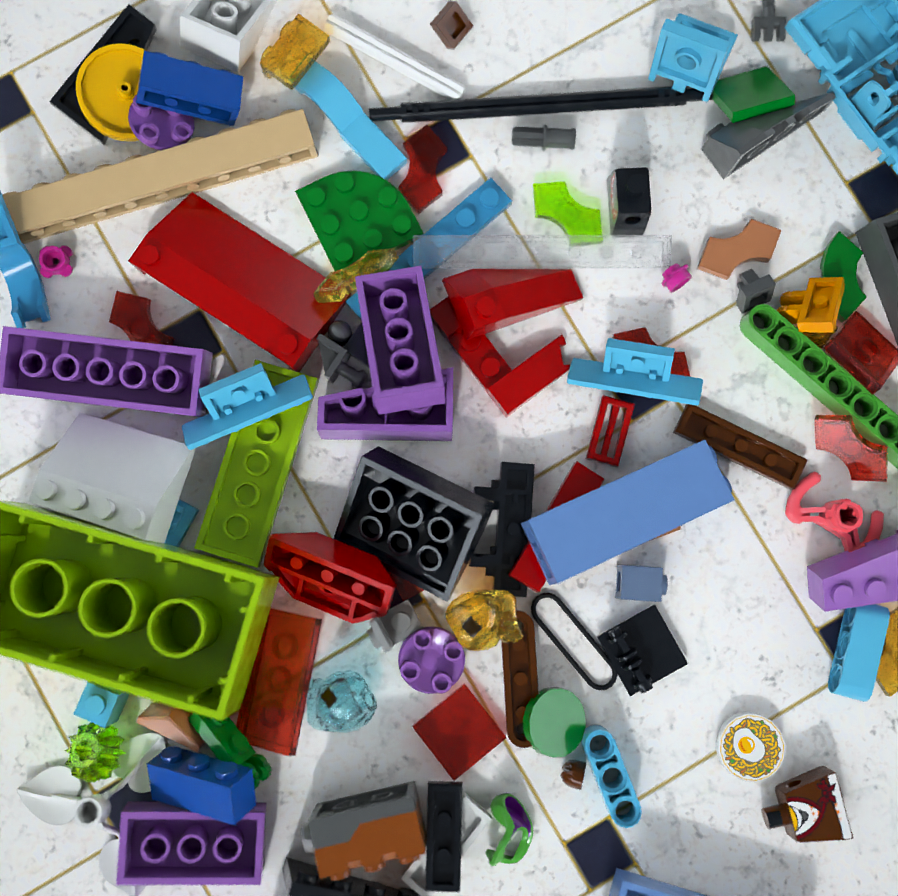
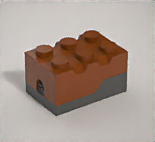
(365, 831)

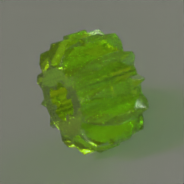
(94, 752)

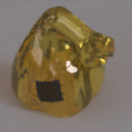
(484, 619)

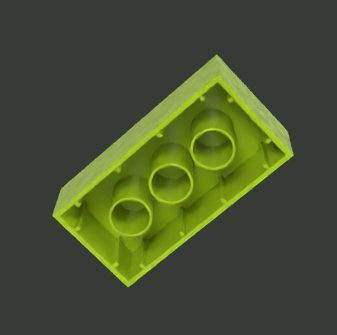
(129, 611)

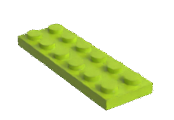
(253, 480)

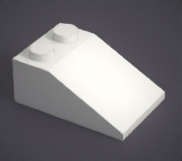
(224, 29)

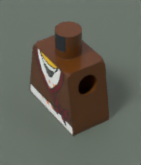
(810, 808)

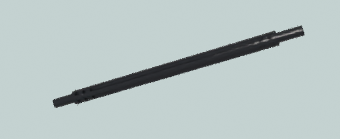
(536, 104)

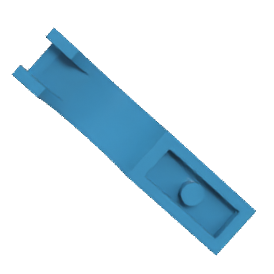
(20, 274)

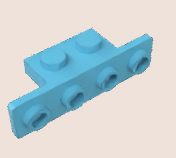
(636, 371)
(242, 402)

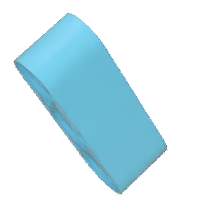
(858, 651)
(615, 791)

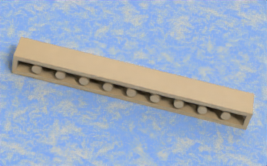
(161, 176)

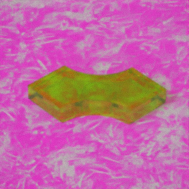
(556, 205)

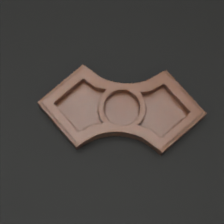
(752, 244)

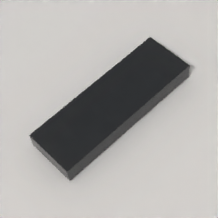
(444, 836)

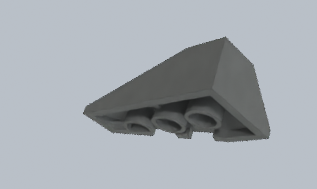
(742, 141)

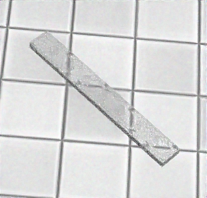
(541, 251)

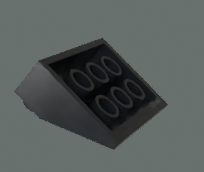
(413, 521)

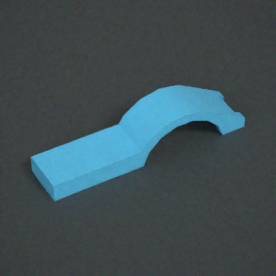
(351, 121)

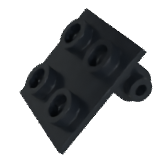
(642, 650)

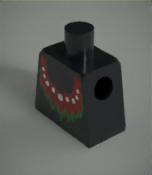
(629, 197)

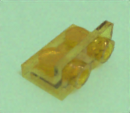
(294, 51)

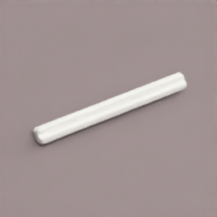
(394, 58)

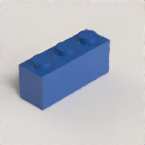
(189, 88)
(202, 784)

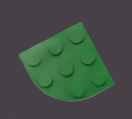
(357, 215)

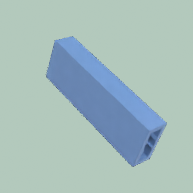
(627, 512)

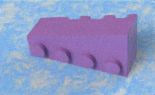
(856, 577)

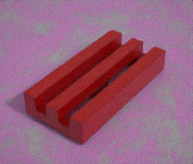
(602, 457)

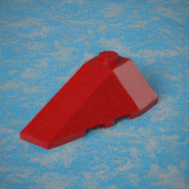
(502, 297)

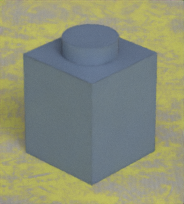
(640, 583)

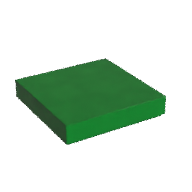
(752, 94)

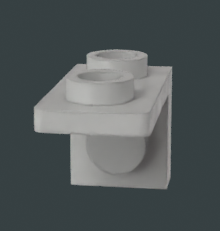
(394, 627)

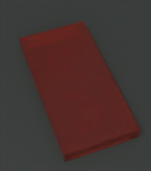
(280, 682)

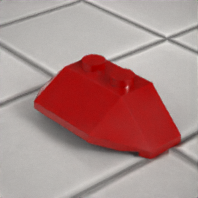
(330, 575)

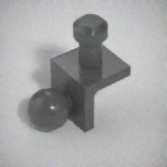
(336, 357)

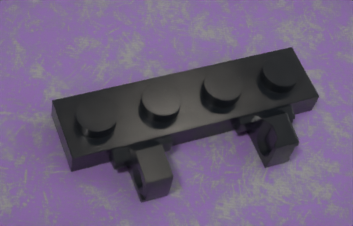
(514, 506)

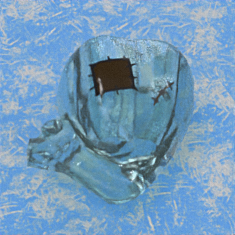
(340, 702)

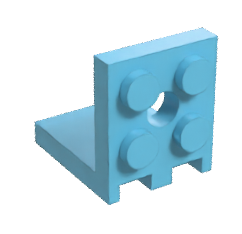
(691, 54)

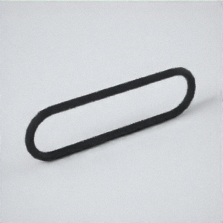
(563, 650)

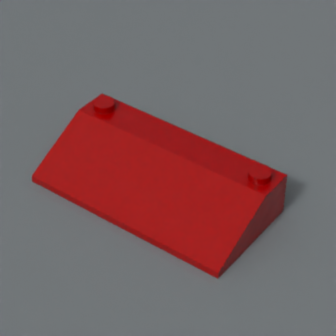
(238, 279)

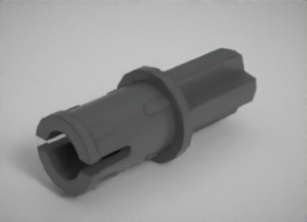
(544, 137)

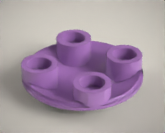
(159, 127)
(431, 660)

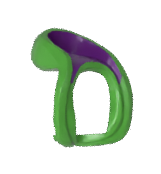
(512, 817)

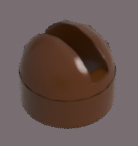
(573, 773)

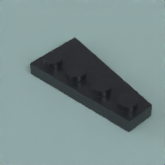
(129, 28)
(304, 880)

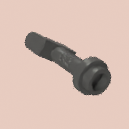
(768, 23)

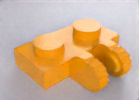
(815, 307)

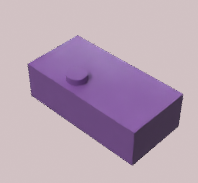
(400, 340)
(185, 848)

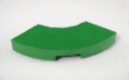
(841, 260)

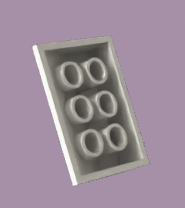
(114, 477)

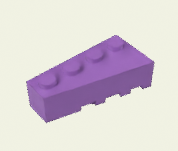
(355, 417)

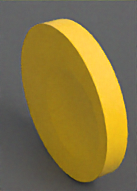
(107, 88)

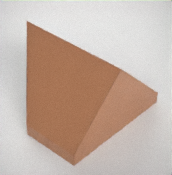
(171, 723)

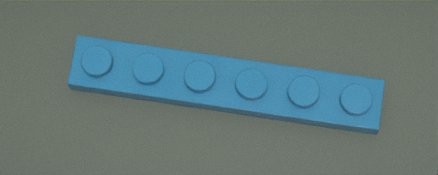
(465, 219)

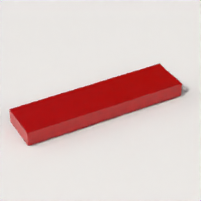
(576, 483)

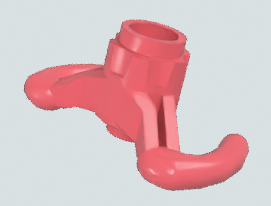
(837, 516)

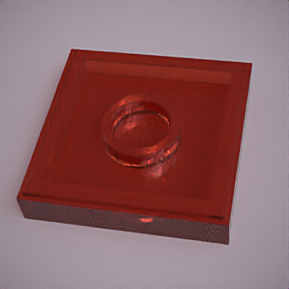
(863, 352)
(459, 731)

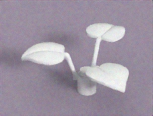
(54, 798)

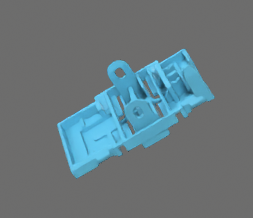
(846, 43)

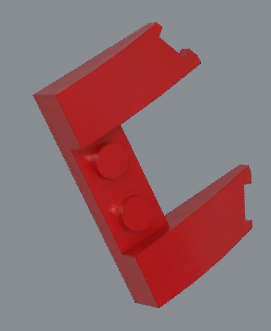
(505, 386)

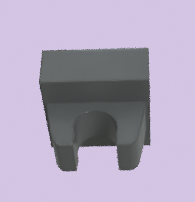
(754, 290)

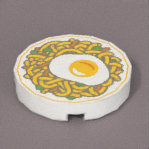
(750, 747)

